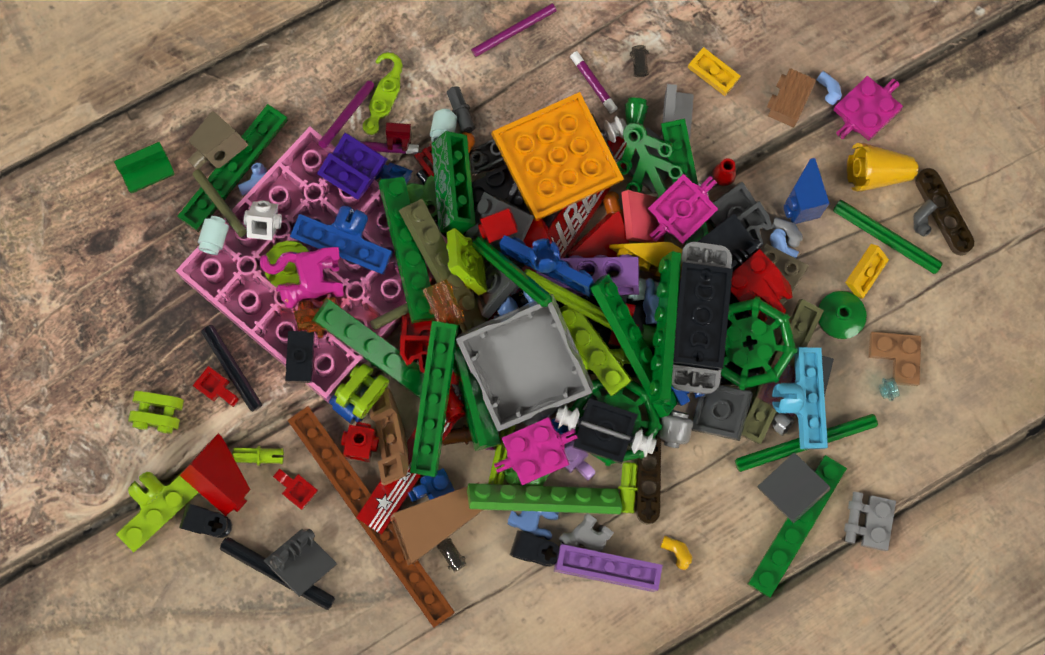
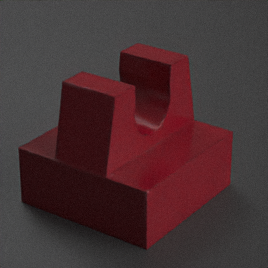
(398, 134)

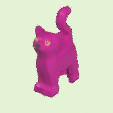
(310, 273)

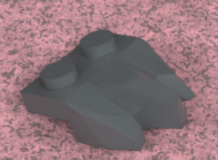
(749, 212)

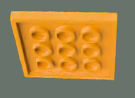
(557, 156)

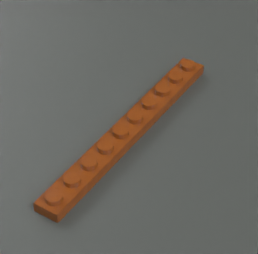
(355, 496)

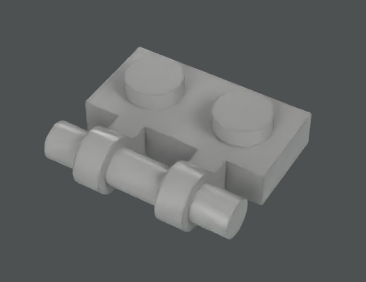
(877, 523)

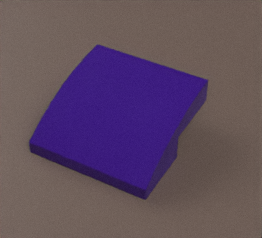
(352, 166)

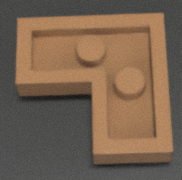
(903, 350)

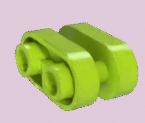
(348, 392)
(165, 423)

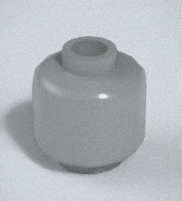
(675, 429)

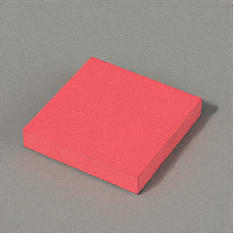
(637, 217)

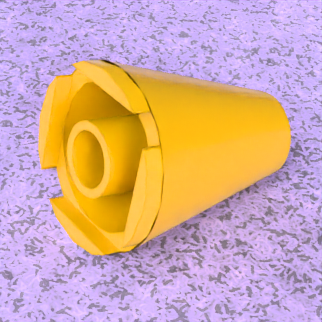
(878, 167)

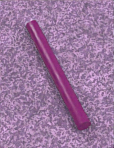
(513, 30)
(346, 114)

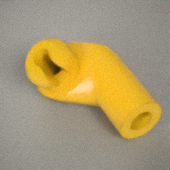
(681, 551)

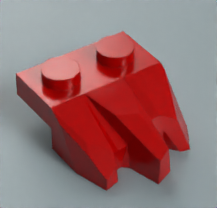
(763, 279)
(414, 341)

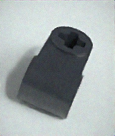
(202, 521)
(530, 548)

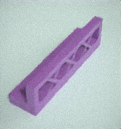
(608, 568)

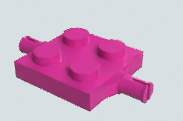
(867, 108)
(683, 208)
(535, 451)

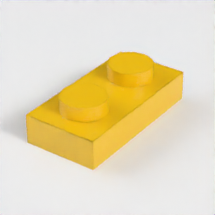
(714, 71)
(867, 271)

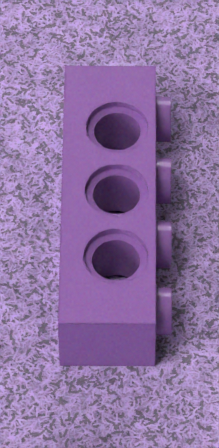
(600, 265)

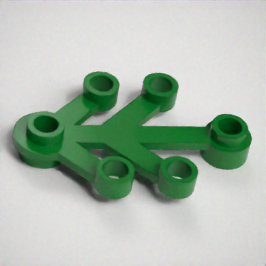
(647, 161)

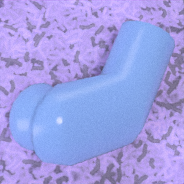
(832, 86)
(258, 172)
(779, 242)

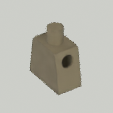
(215, 142)

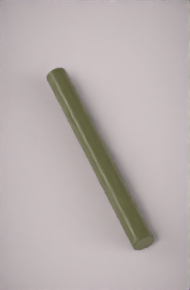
(220, 203)

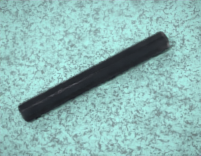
(257, 562)

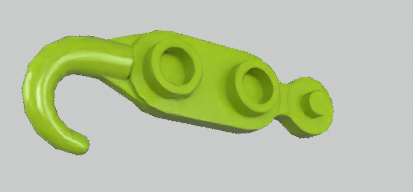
(384, 94)

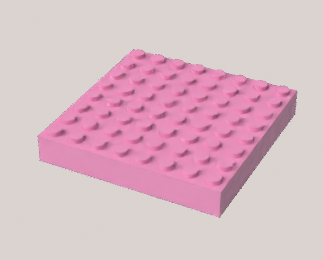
(245, 295)

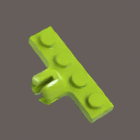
(595, 352)
(157, 507)

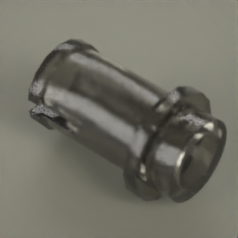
(639, 57)
(452, 555)

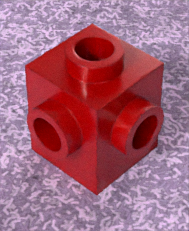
(363, 450)

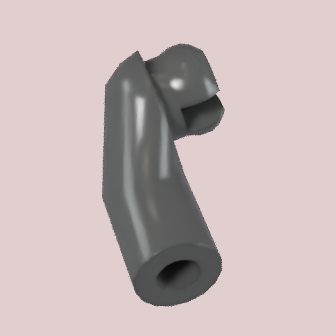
(921, 218)

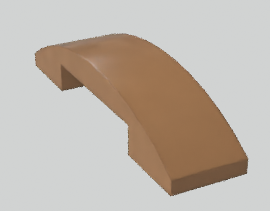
(391, 438)

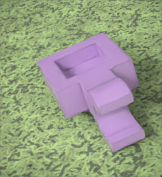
(576, 460)

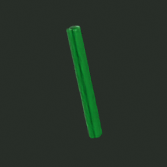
(887, 236)
(514, 273)

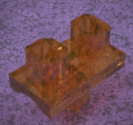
(444, 303)
(305, 315)

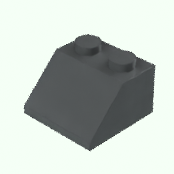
(491, 204)

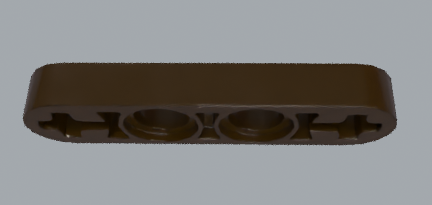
(948, 209)
(652, 475)

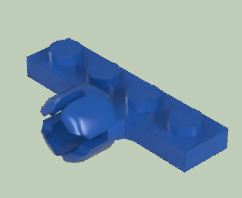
(345, 234)
(546, 260)

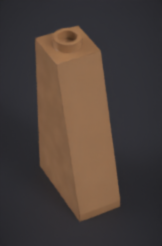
(431, 522)

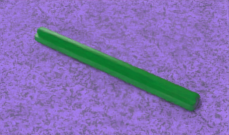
(788, 448)

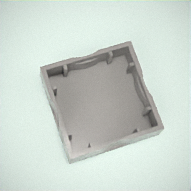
(525, 363)

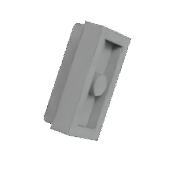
(677, 106)

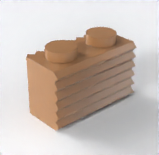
(791, 97)

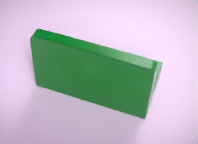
(145, 167)

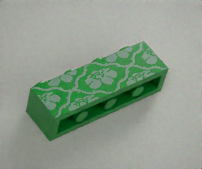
(453, 182)

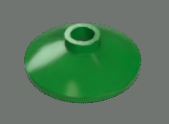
(837, 325)

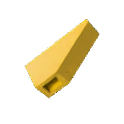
(648, 254)

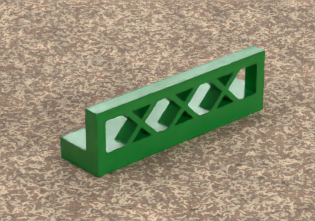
(480, 423)

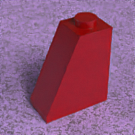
(600, 237)
(217, 477)

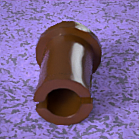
(458, 435)

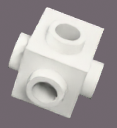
(262, 220)

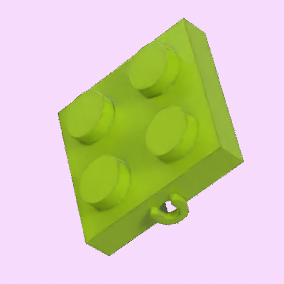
(466, 262)

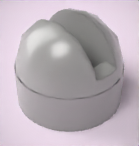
(782, 423)

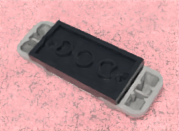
(701, 317)

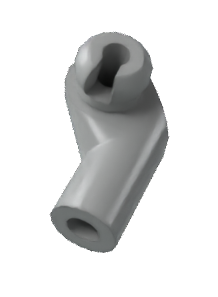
(791, 230)

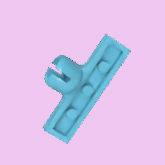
(806, 398)

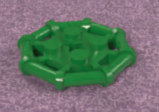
(765, 346)
(623, 402)

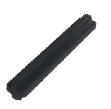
(231, 368)

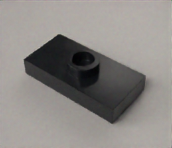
(299, 357)

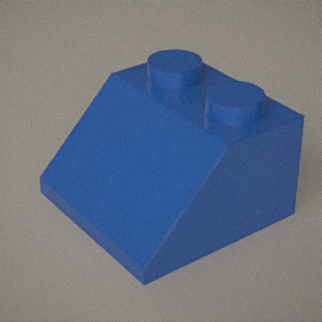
(808, 197)

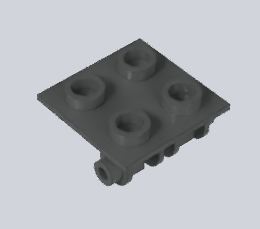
(300, 561)

